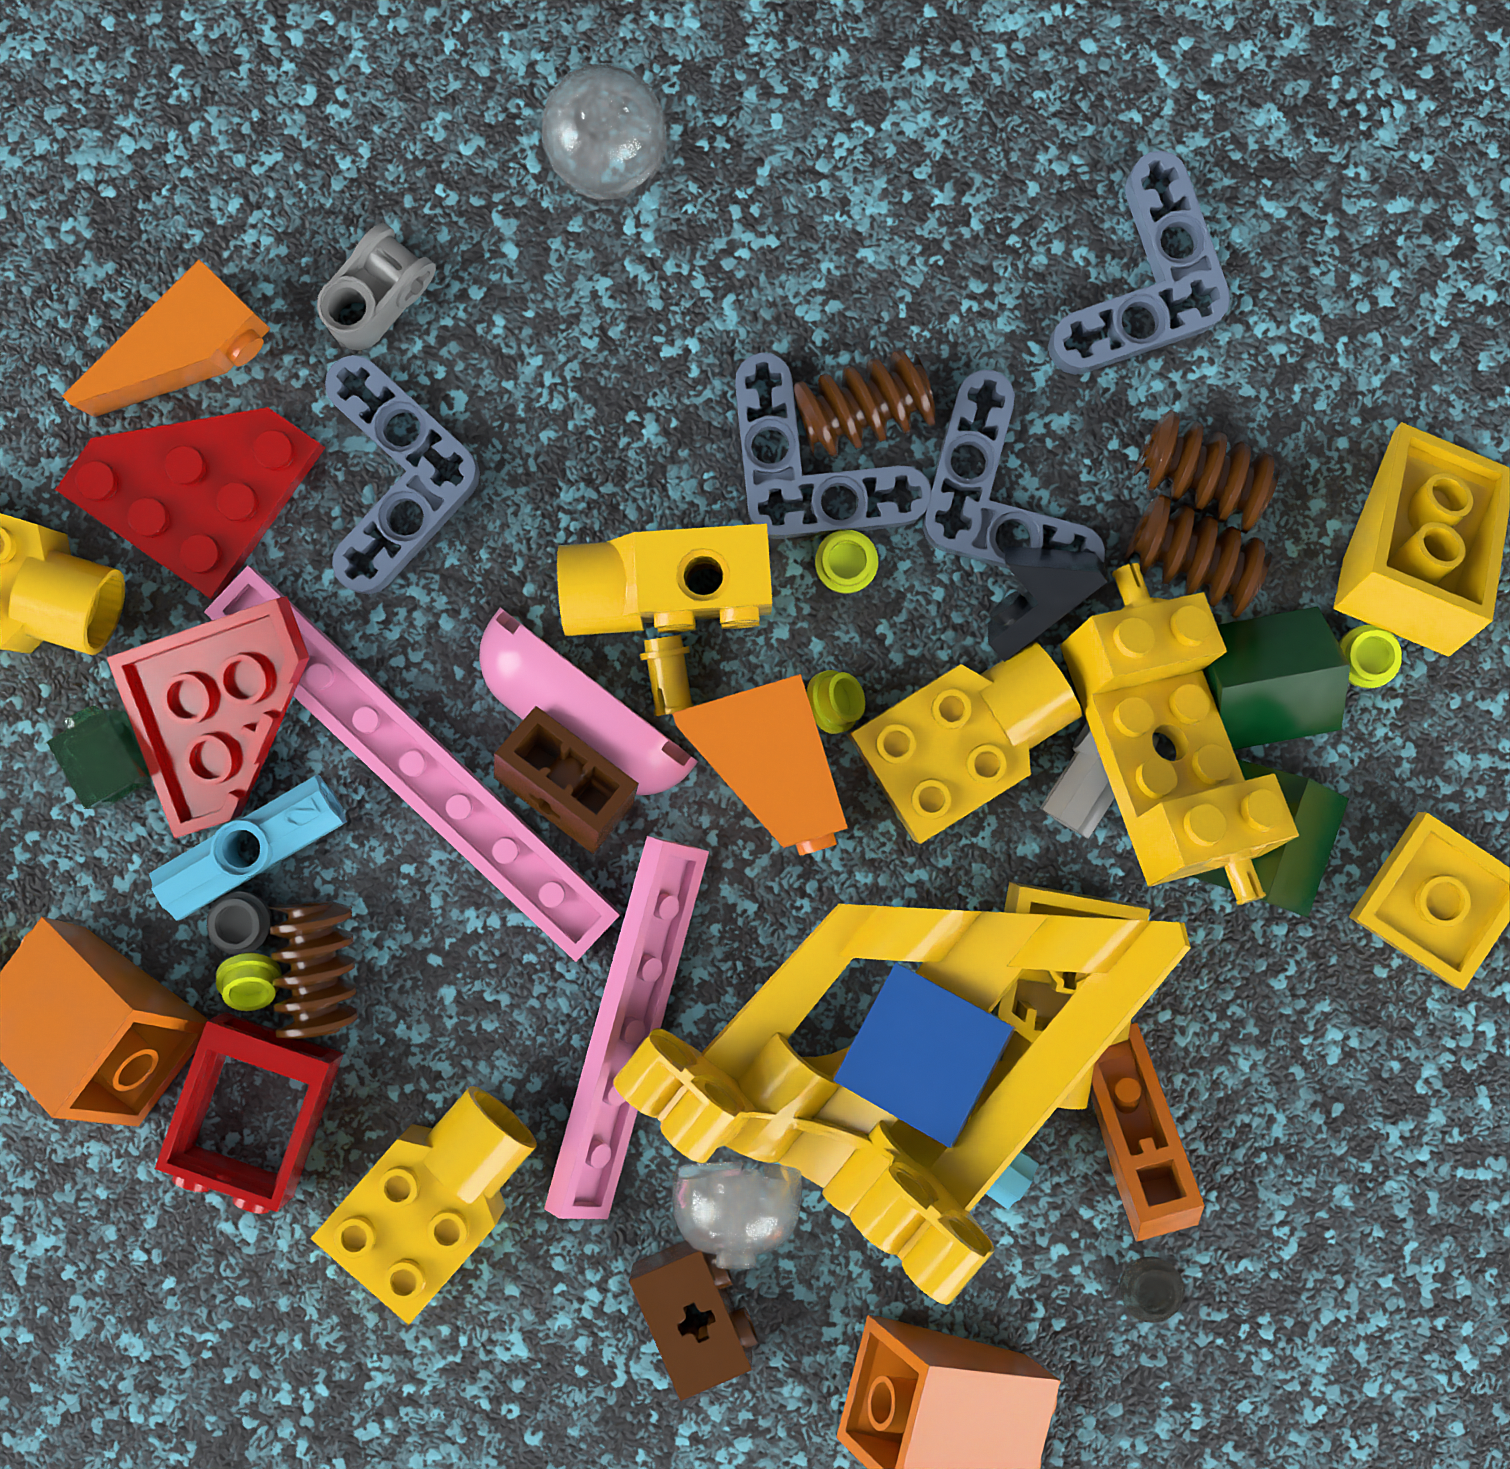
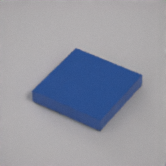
(924, 1055)

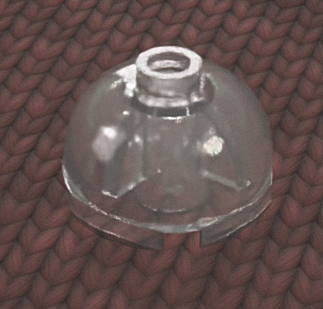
(604, 130)
(736, 1209)

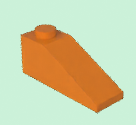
(181, 340)
(1143, 1141)

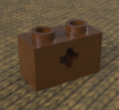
(564, 779)
(692, 1351)

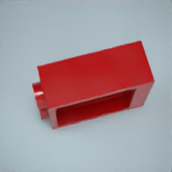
(255, 1044)

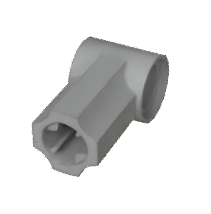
(1082, 789)

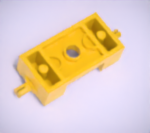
(1143, 677)

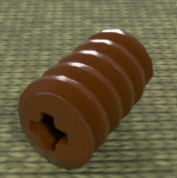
(865, 402)
(1209, 470)
(1200, 554)
(314, 968)

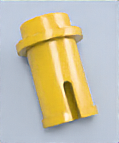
(668, 674)

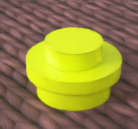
(846, 561)
(1372, 656)
(835, 700)
(247, 981)

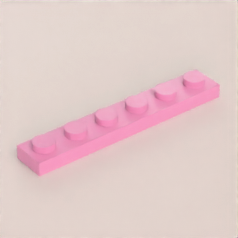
(628, 1012)

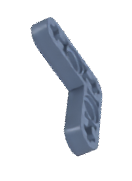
(1172, 276)
(787, 477)
(415, 485)
(986, 515)

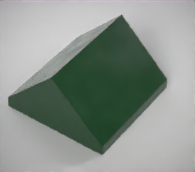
(1279, 678)
(1295, 869)

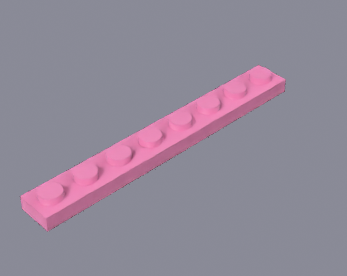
(435, 782)

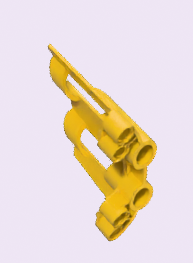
(876, 1169)

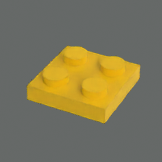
(1438, 900)

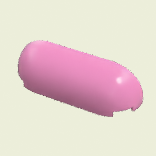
(530, 673)

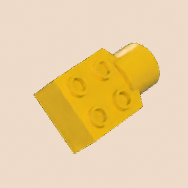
(647, 577)
(52, 593)
(964, 738)
(1042, 993)
(428, 1202)

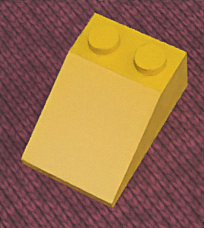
(1428, 543)

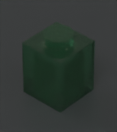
(100, 756)

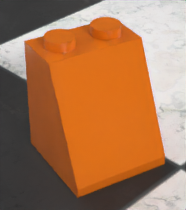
(771, 759)
(90, 1027)
(944, 1402)

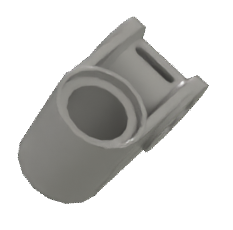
(374, 282)

